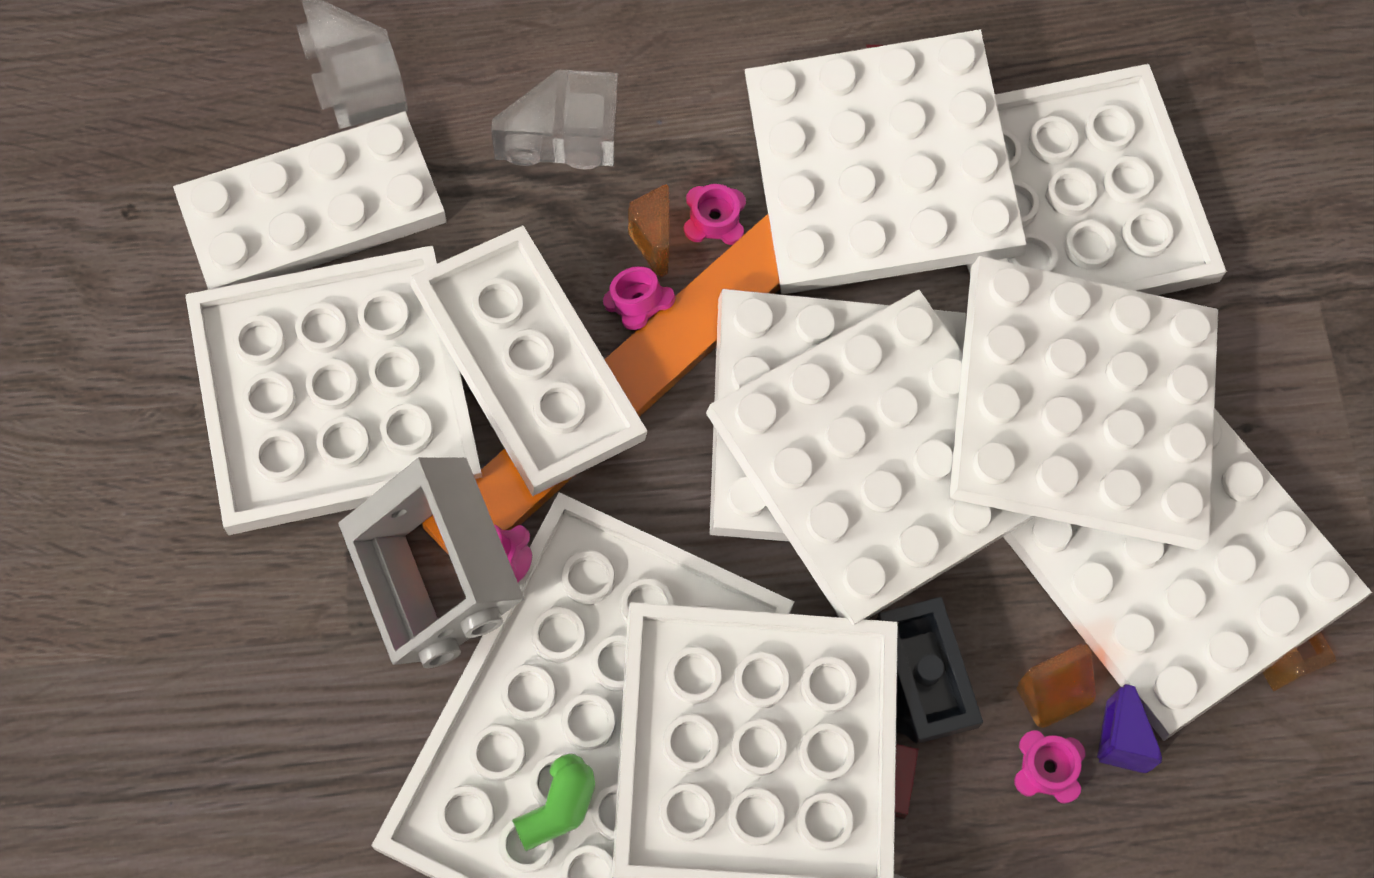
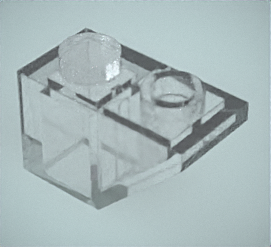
(355, 62)
(561, 121)

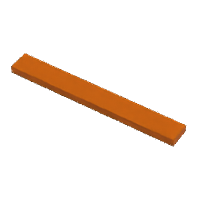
(647, 362)

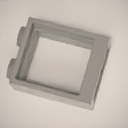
(390, 574)

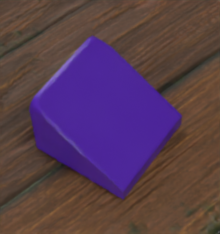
(1127, 734)

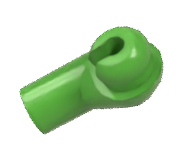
(565, 805)

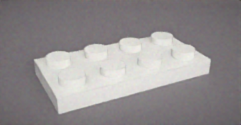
(310, 203)
(528, 359)

